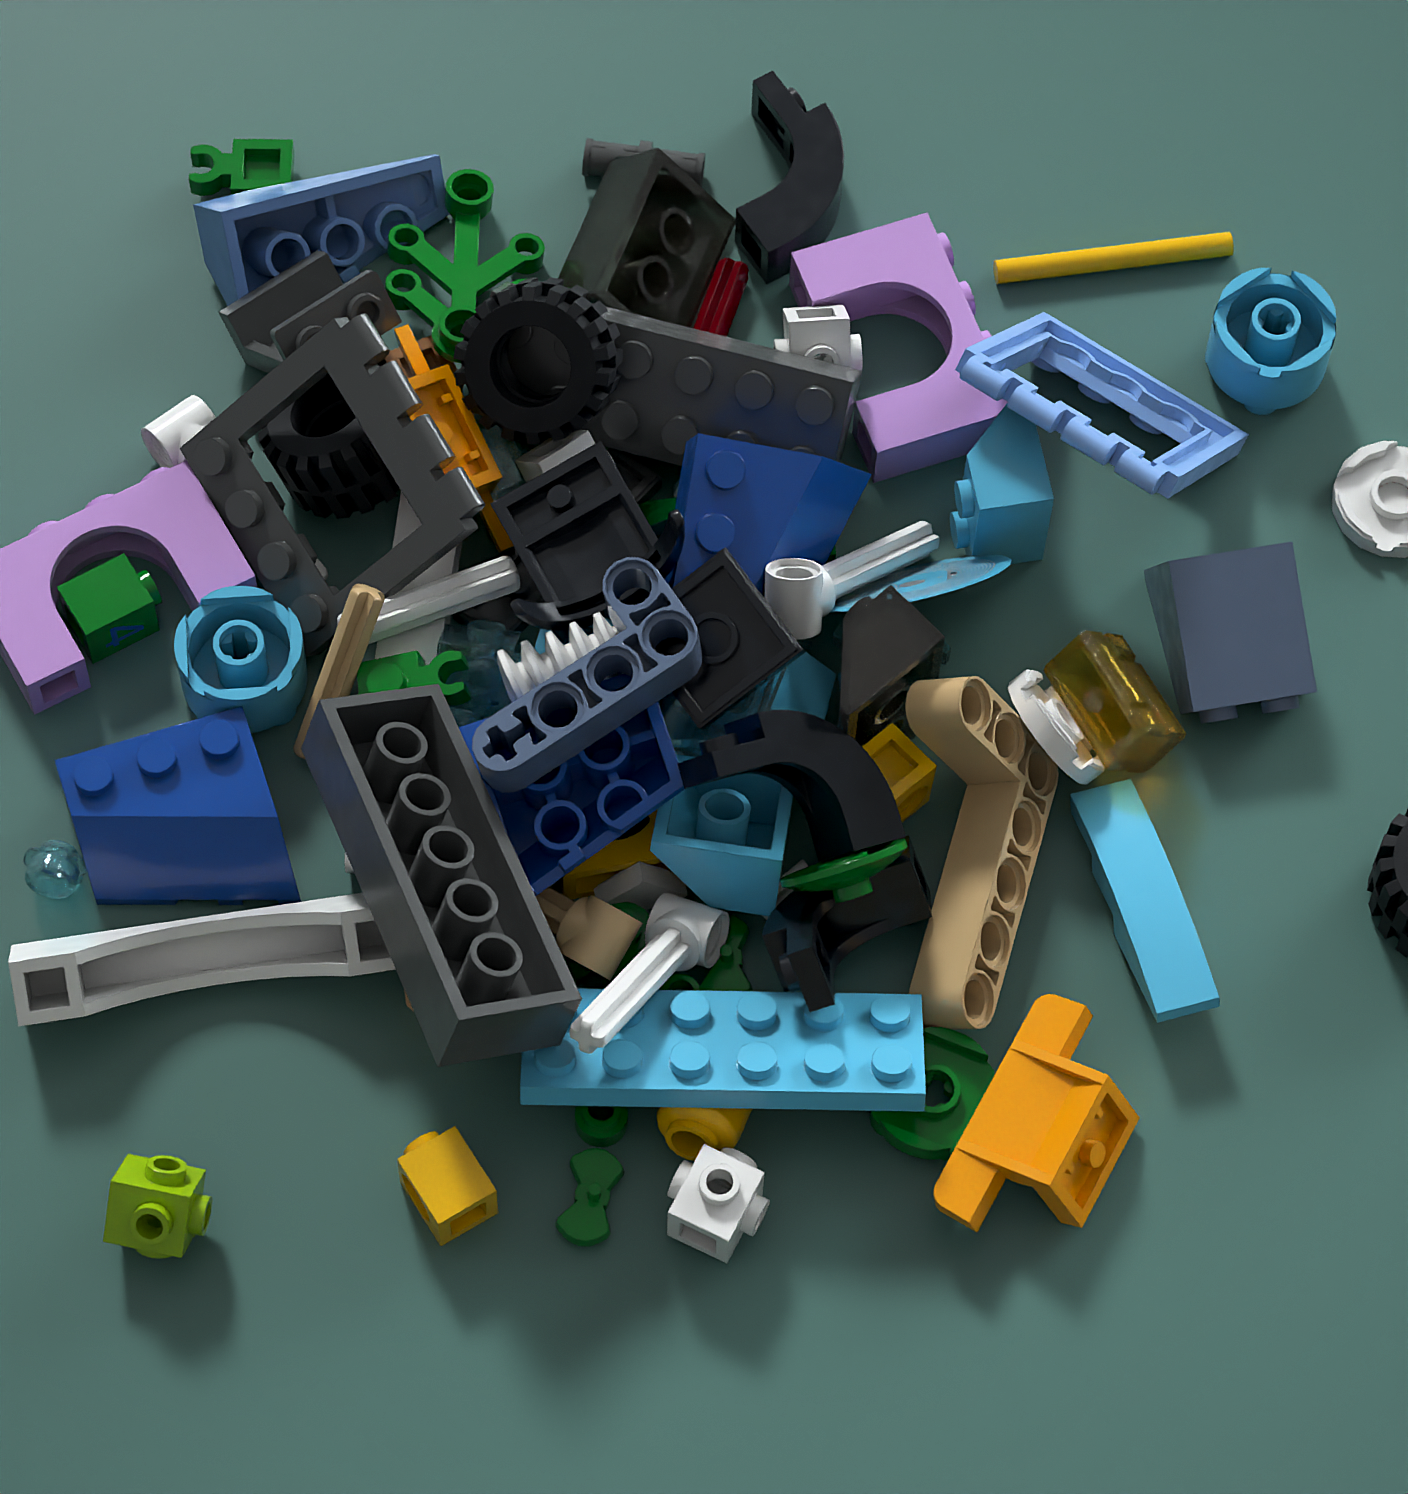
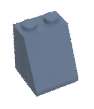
(1233, 630)

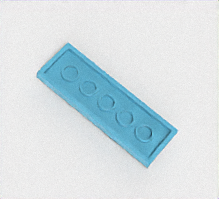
(742, 1055)

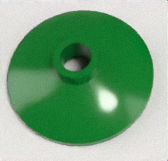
(846, 874)

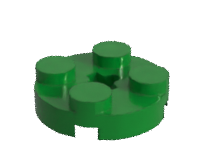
(966, 1076)

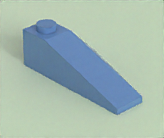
(344, 213)

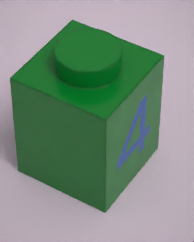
(110, 607)

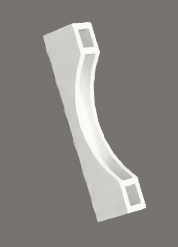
(125, 965)

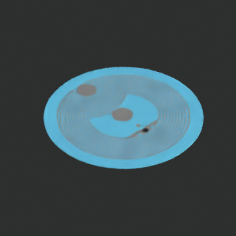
(930, 579)

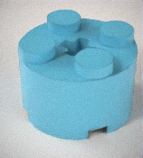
(1271, 339)
(244, 654)

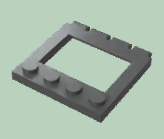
(410, 450)

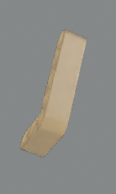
(990, 850)

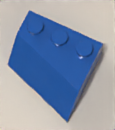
(760, 505)
(589, 796)
(179, 817)

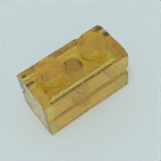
(1114, 702)

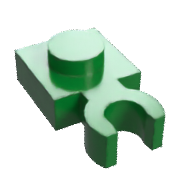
(248, 167)
(410, 670)

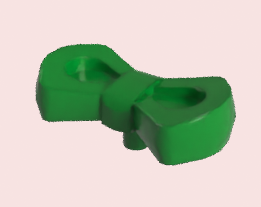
(727, 971)
(596, 1175)

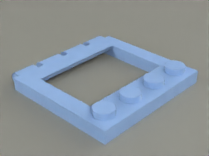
(1106, 378)

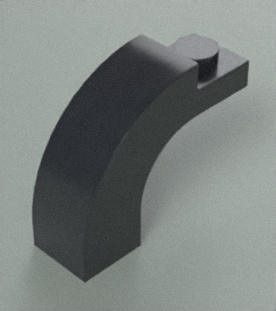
(809, 197)
(819, 764)
(813, 934)

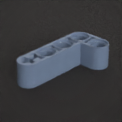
(578, 685)

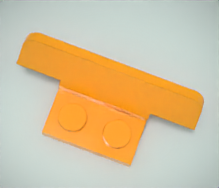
(458, 426)
(1040, 1124)

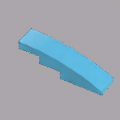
(1144, 901)

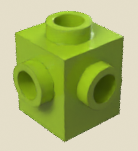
(156, 1206)

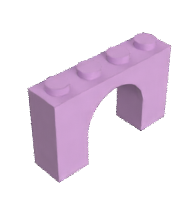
(909, 274)
(157, 520)

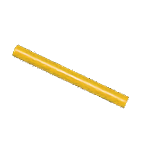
(1113, 257)

